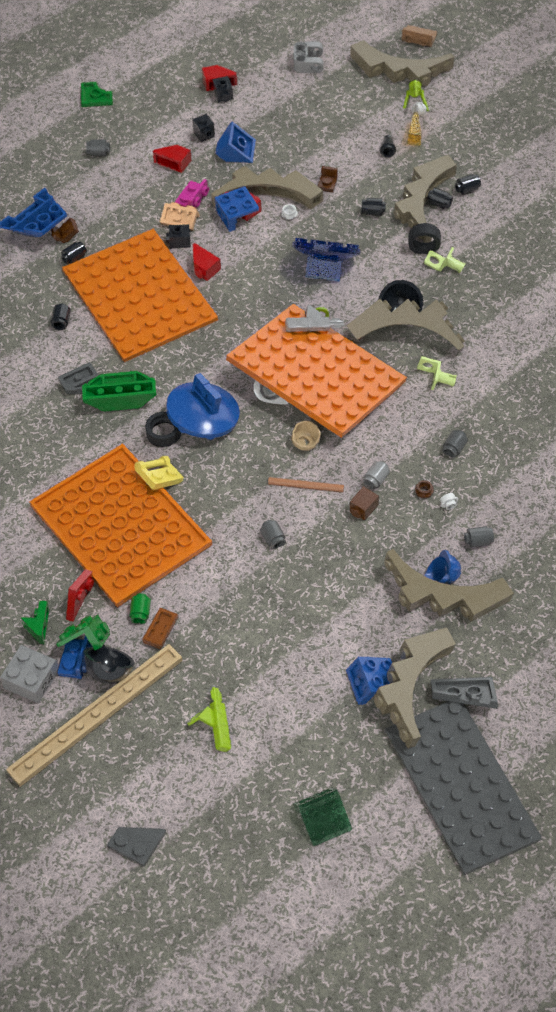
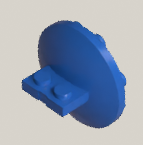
(202, 409)

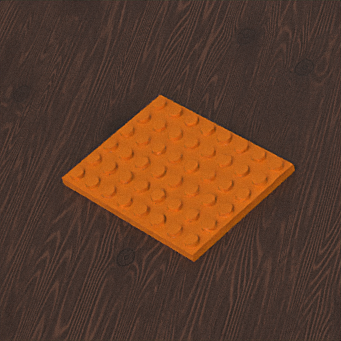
(139, 294)
(317, 372)
(120, 525)

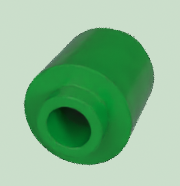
(140, 608)

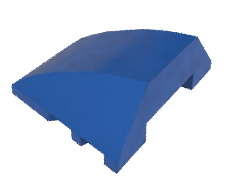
(36, 218)

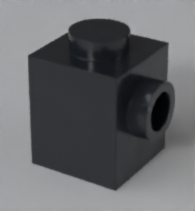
(223, 89)
(203, 127)
(179, 236)

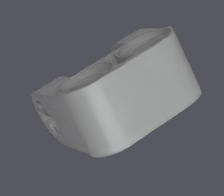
(306, 57)

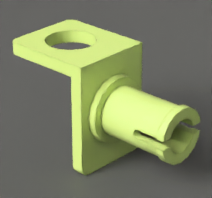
(443, 262)
(439, 376)

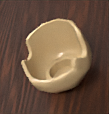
(308, 431)

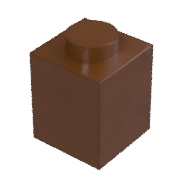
(364, 503)

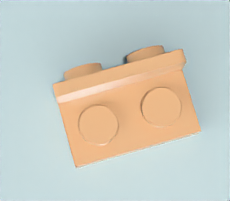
(177, 215)

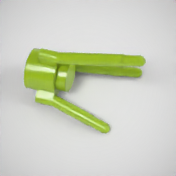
(415, 90)

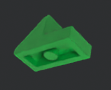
(38, 625)

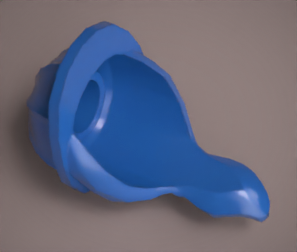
(444, 568)

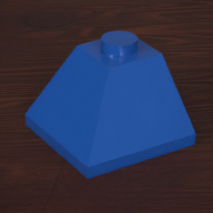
(236, 145)

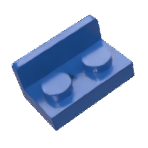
(71, 661)

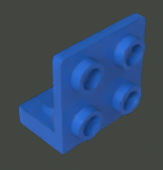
(235, 205)
(367, 675)

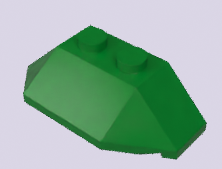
(119, 391)

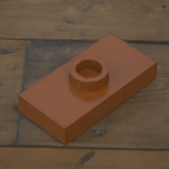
(160, 628)

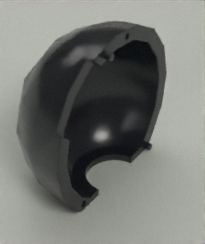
(399, 291)
(107, 664)

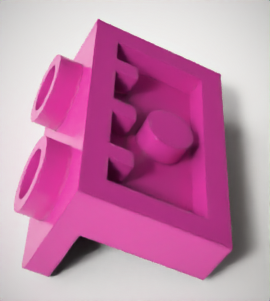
(193, 194)

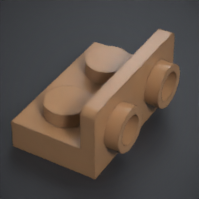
(418, 35)

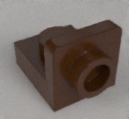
(328, 179)
(65, 231)

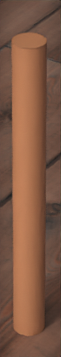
(306, 484)

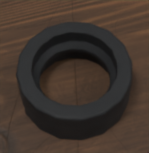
(424, 229)
(161, 440)

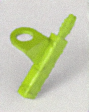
(215, 717)

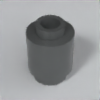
(97, 147)
(455, 443)
(273, 534)
(479, 536)

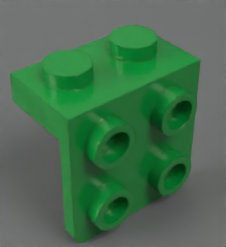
(92, 627)

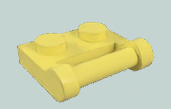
(160, 477)

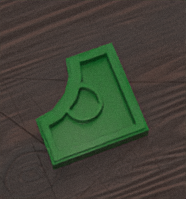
(93, 95)

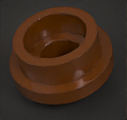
(424, 484)

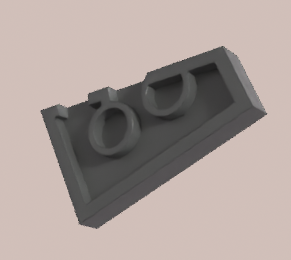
(466, 691)

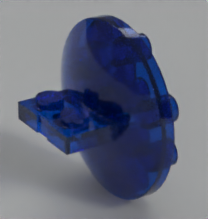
(325, 260)

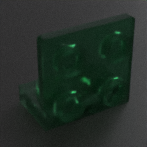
(323, 815)

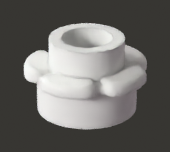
(420, 107)
(289, 211)
(449, 501)

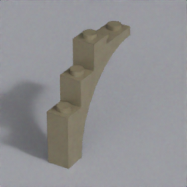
(397, 69)
(269, 182)
(415, 194)
(431, 318)
(444, 598)
(402, 675)

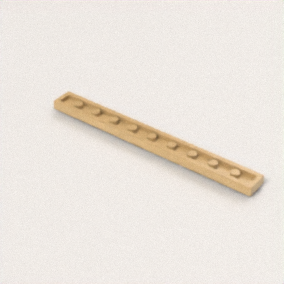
(93, 715)

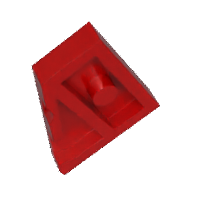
(77, 593)

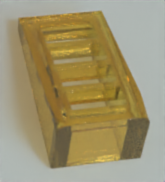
(414, 134)

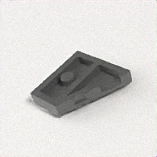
(74, 379)
(136, 843)

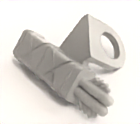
(313, 322)

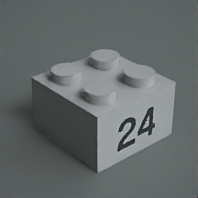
(29, 674)

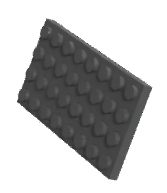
(465, 788)

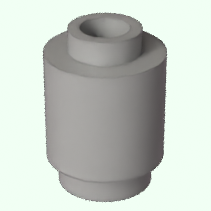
(376, 474)

